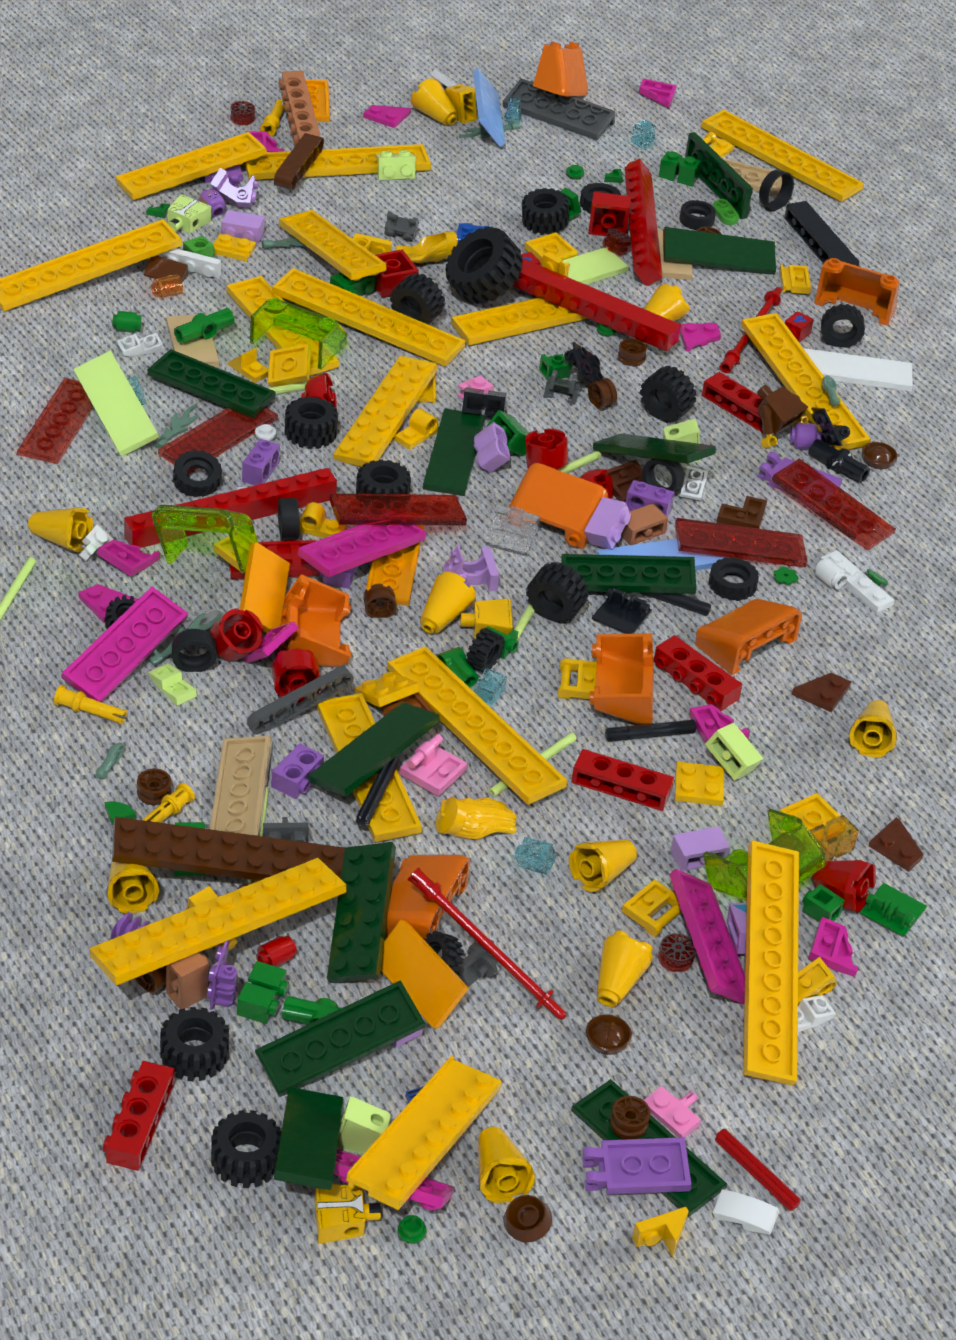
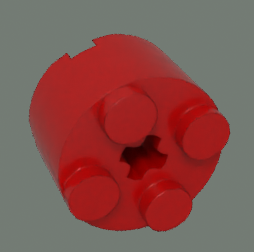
(547, 448)
(237, 634)
(293, 670)

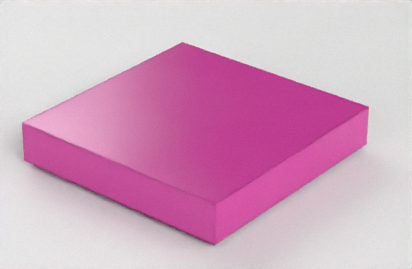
(271, 641)

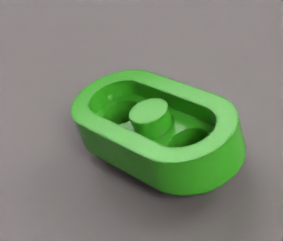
(725, 212)

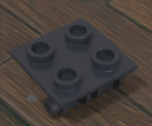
(585, 362)
(830, 433)
(622, 612)

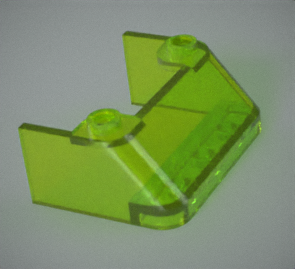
(301, 321)
(173, 520)
(788, 832)

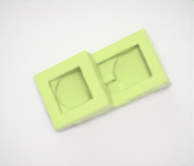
(171, 683)

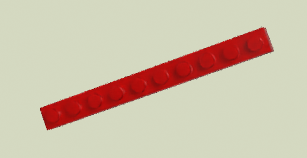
(643, 223)
(598, 306)
(252, 501)

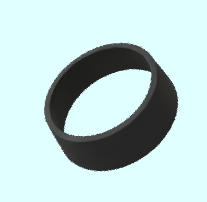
(785, 191)

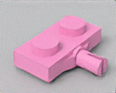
(674, 1111)

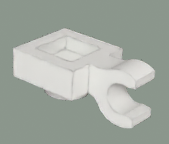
(94, 539)

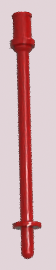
(732, 357)
(433, 893)

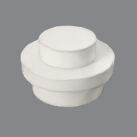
(265, 432)

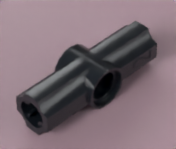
(839, 460)

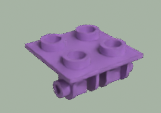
(223, 979)

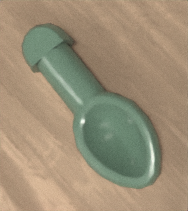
(830, 387)
(113, 756)

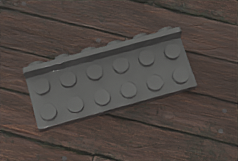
(562, 111)

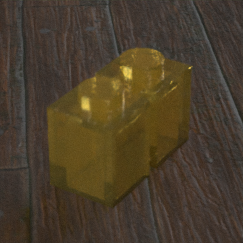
(836, 837)

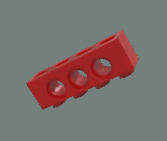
(733, 399)
(697, 673)
(622, 779)
(139, 1115)

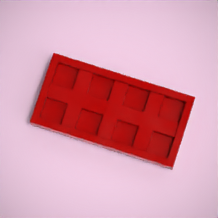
(288, 551)

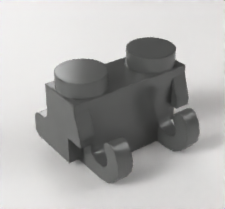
(401, 226)
(570, 387)

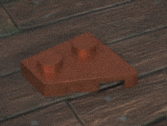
(623, 477)
(823, 691)
(897, 845)

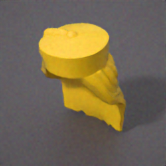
(431, 248)
(474, 818)

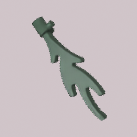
(484, 134)
(285, 242)
(177, 426)
(195, 624)

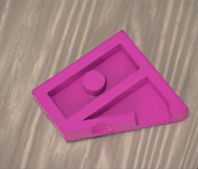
(658, 91)
(387, 115)
(699, 334)
(98, 598)

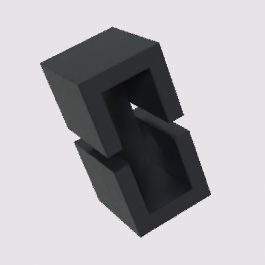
(475, 399)

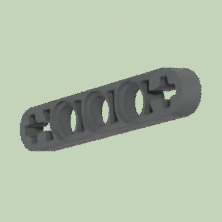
(339, 677)

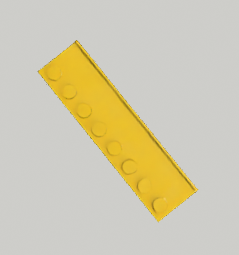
(423, 1133)

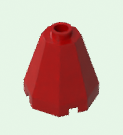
(848, 880)

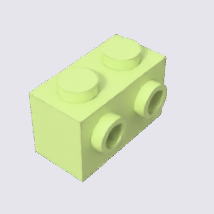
(734, 751)

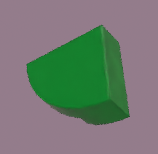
(615, 176)
(160, 211)
(118, 809)

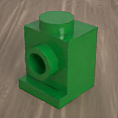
(555, 362)
(822, 903)

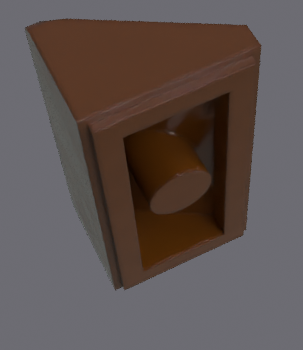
(162, 267)

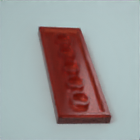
(57, 423)
(217, 434)
(833, 504)
(397, 509)
(740, 542)

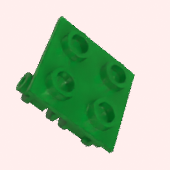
(893, 909)

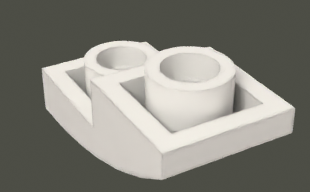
(133, 346)
(694, 483)
(813, 1012)
(746, 1210)

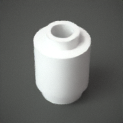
(831, 574)

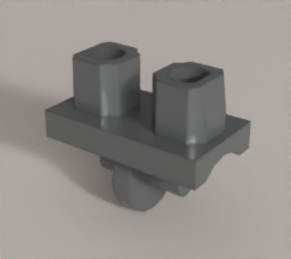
(287, 830)
(476, 964)

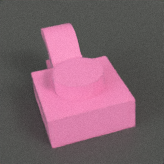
(477, 383)

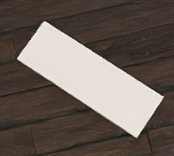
(863, 369)

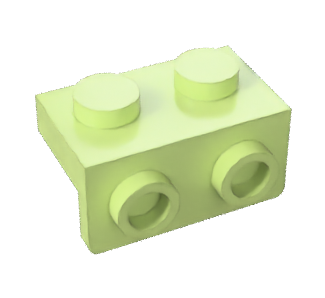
(396, 165)

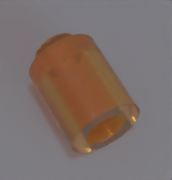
(167, 286)

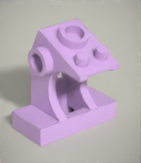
(234, 194)
(475, 572)

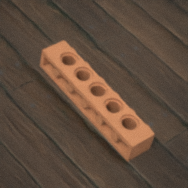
(298, 105)

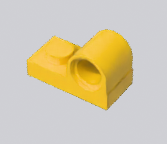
(373, 244)
(421, 427)
(314, 522)
(815, 980)

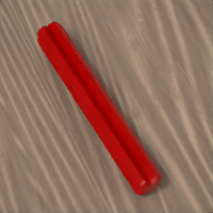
(758, 1169)

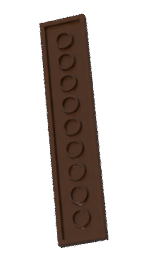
(214, 850)

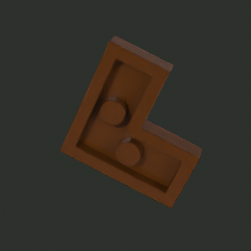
(748, 516)

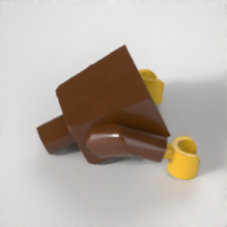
(778, 412)

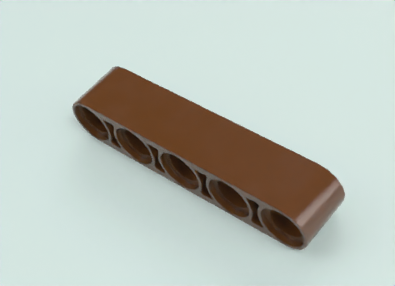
(298, 161)

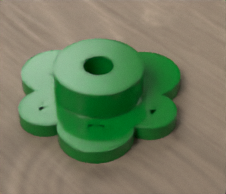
(785, 575)
(876, 578)

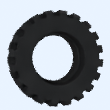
(484, 265)

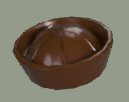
(879, 455)
(608, 1034)
(535, 1215)

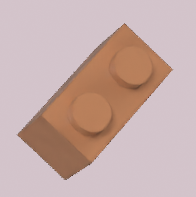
(644, 524)
(187, 980)

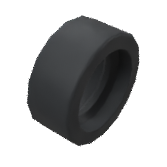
(697, 207)
(675, 469)
(288, 518)
(194, 663)

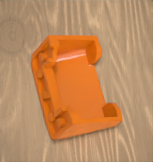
(562, 70)
(858, 287)
(559, 500)
(318, 615)
(745, 629)
(624, 676)
(407, 901)

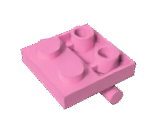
(433, 767)

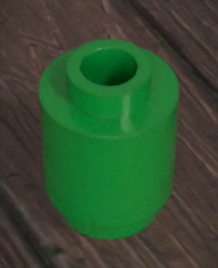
(127, 321)

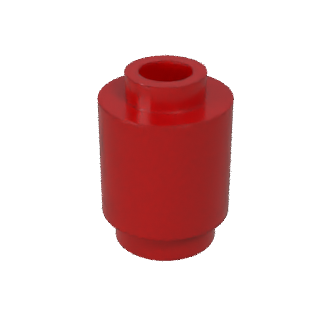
(277, 951)

